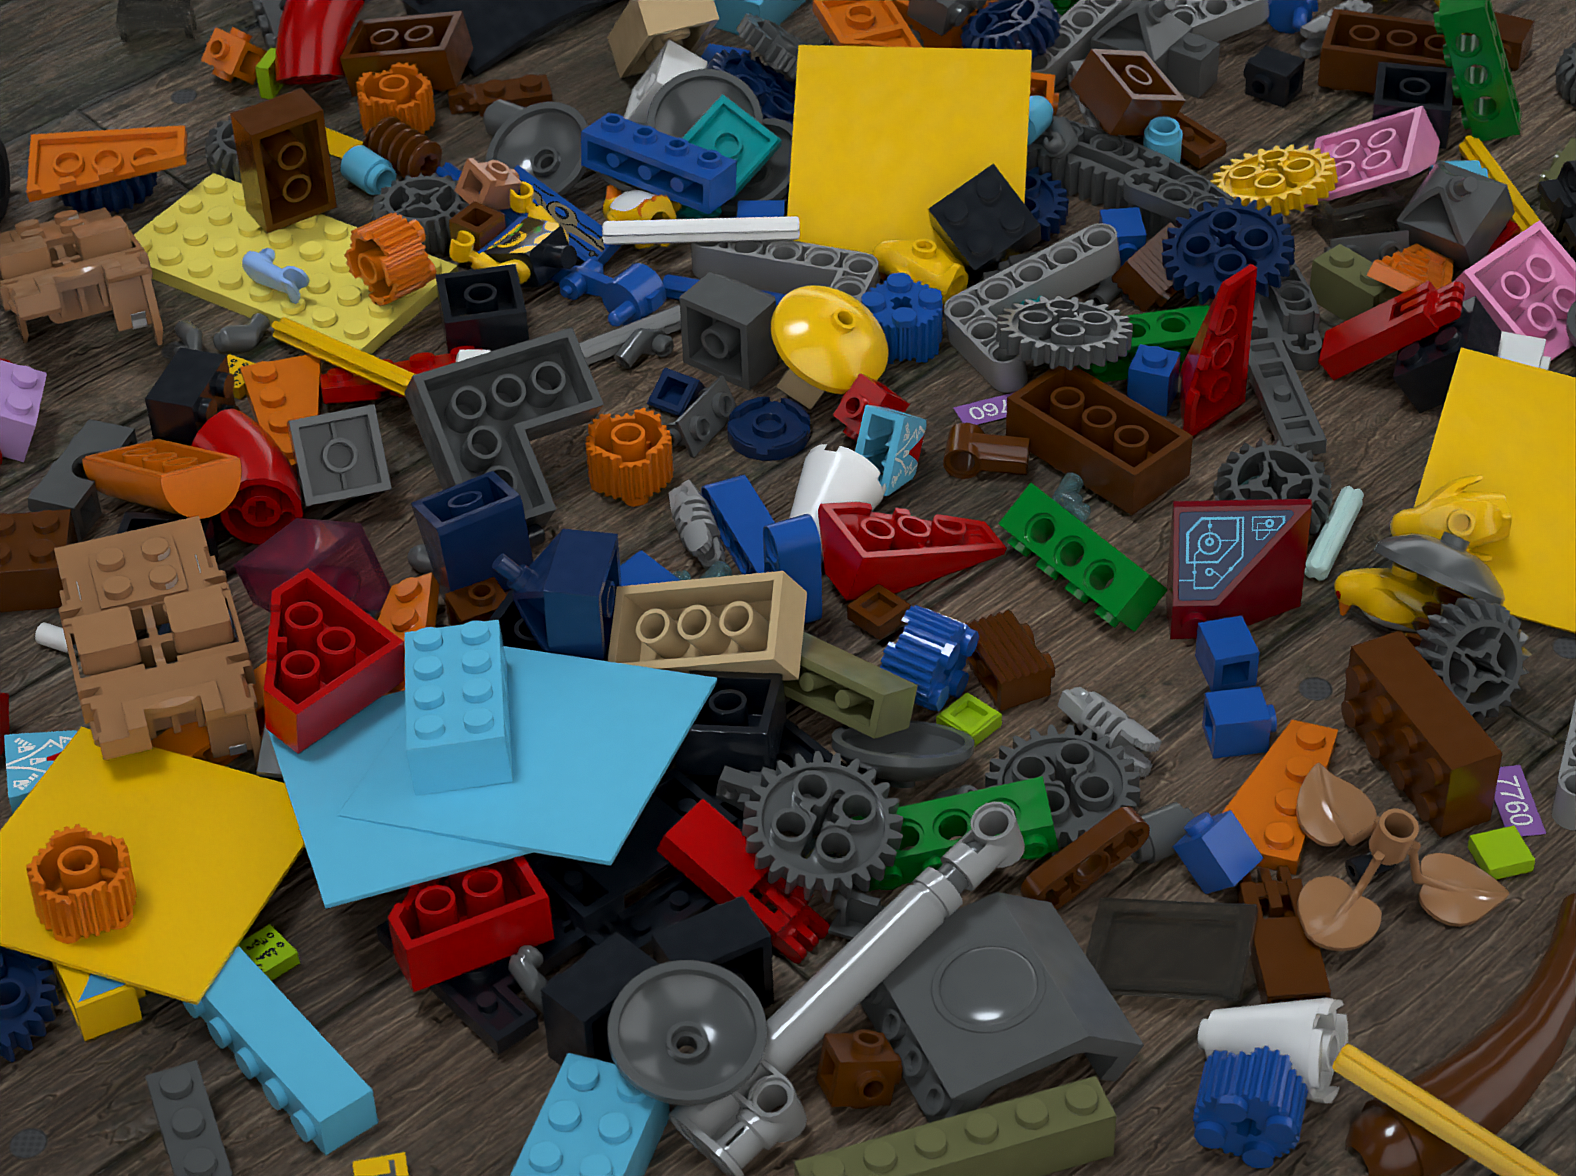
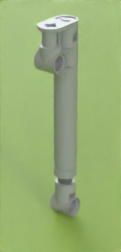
(741, 1124)

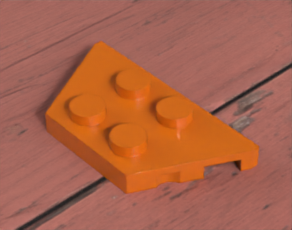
(864, 23)

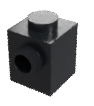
(1274, 76)

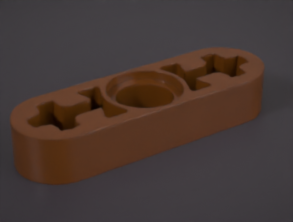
(1103, 845)

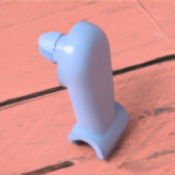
(263, 271)

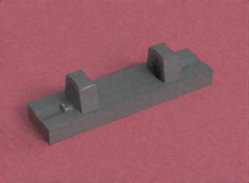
(1283, 396)

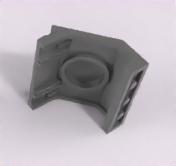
(995, 1001)

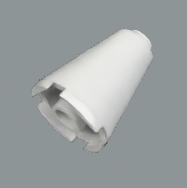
(835, 479)
(1303, 1029)

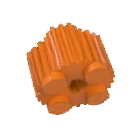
(396, 94)
(390, 257)
(629, 456)
(82, 884)

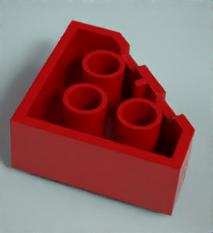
(323, 661)
(468, 921)

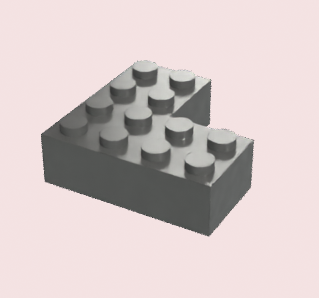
(490, 406)

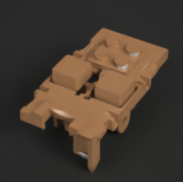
(76, 271)
(141, 583)

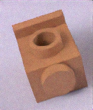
(489, 178)

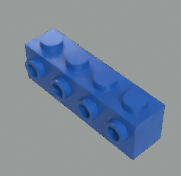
(658, 163)

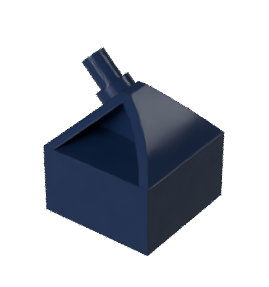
(568, 592)

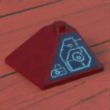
(1235, 561)

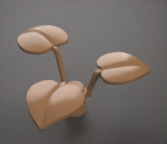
(1342, 918)

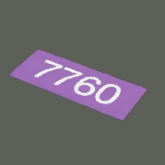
(983, 410)
(1516, 802)

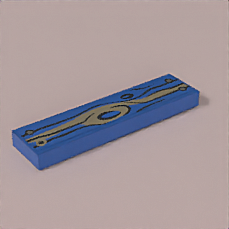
(582, 230)

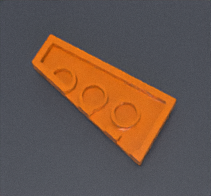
(1413, 268)

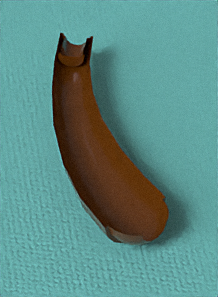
(1486, 1077)

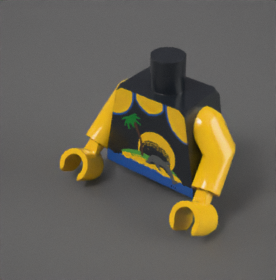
(531, 242)

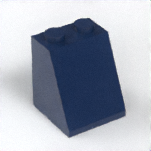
(470, 528)

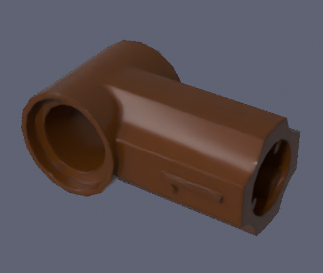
(973, 451)

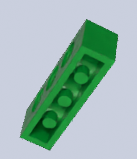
(1485, 117)
(1166, 329)
(1132, 590)
(935, 821)

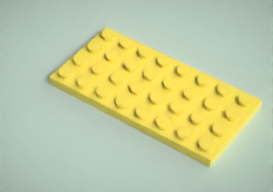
(201, 250)

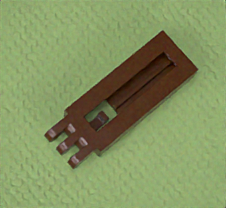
(1281, 954)

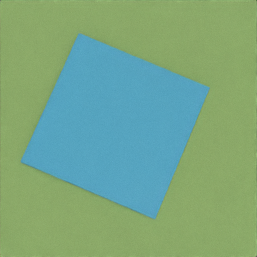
(583, 760)
(358, 856)

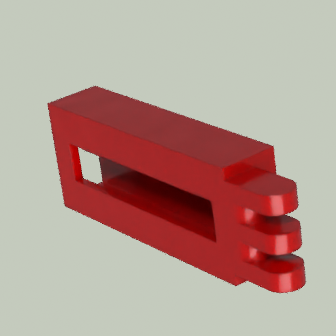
(1390, 327)
(715, 859)

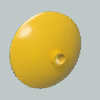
(828, 338)

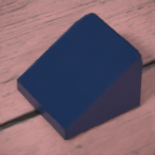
(674, 392)

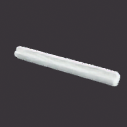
(701, 230)

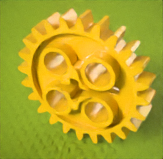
(1279, 178)

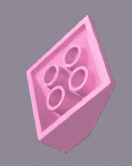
(1380, 151)
(1527, 287)

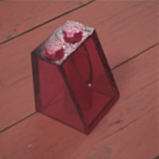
(330, 549)

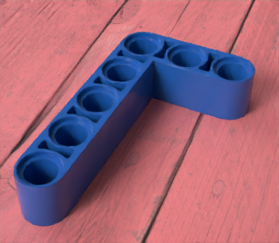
(767, 546)

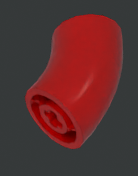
(313, 40)
(268, 486)

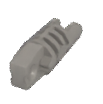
(1317, 28)
(696, 524)
(1104, 719)

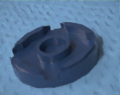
(768, 428)

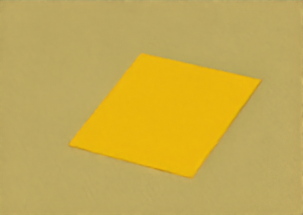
(896, 133)
(1521, 436)
(200, 850)

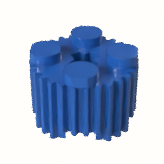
(908, 315)
(932, 656)
(1250, 1105)

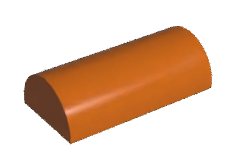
(167, 477)

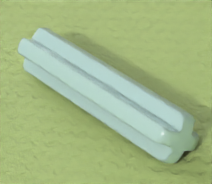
(1334, 533)

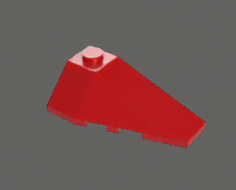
(1219, 356)
(898, 549)

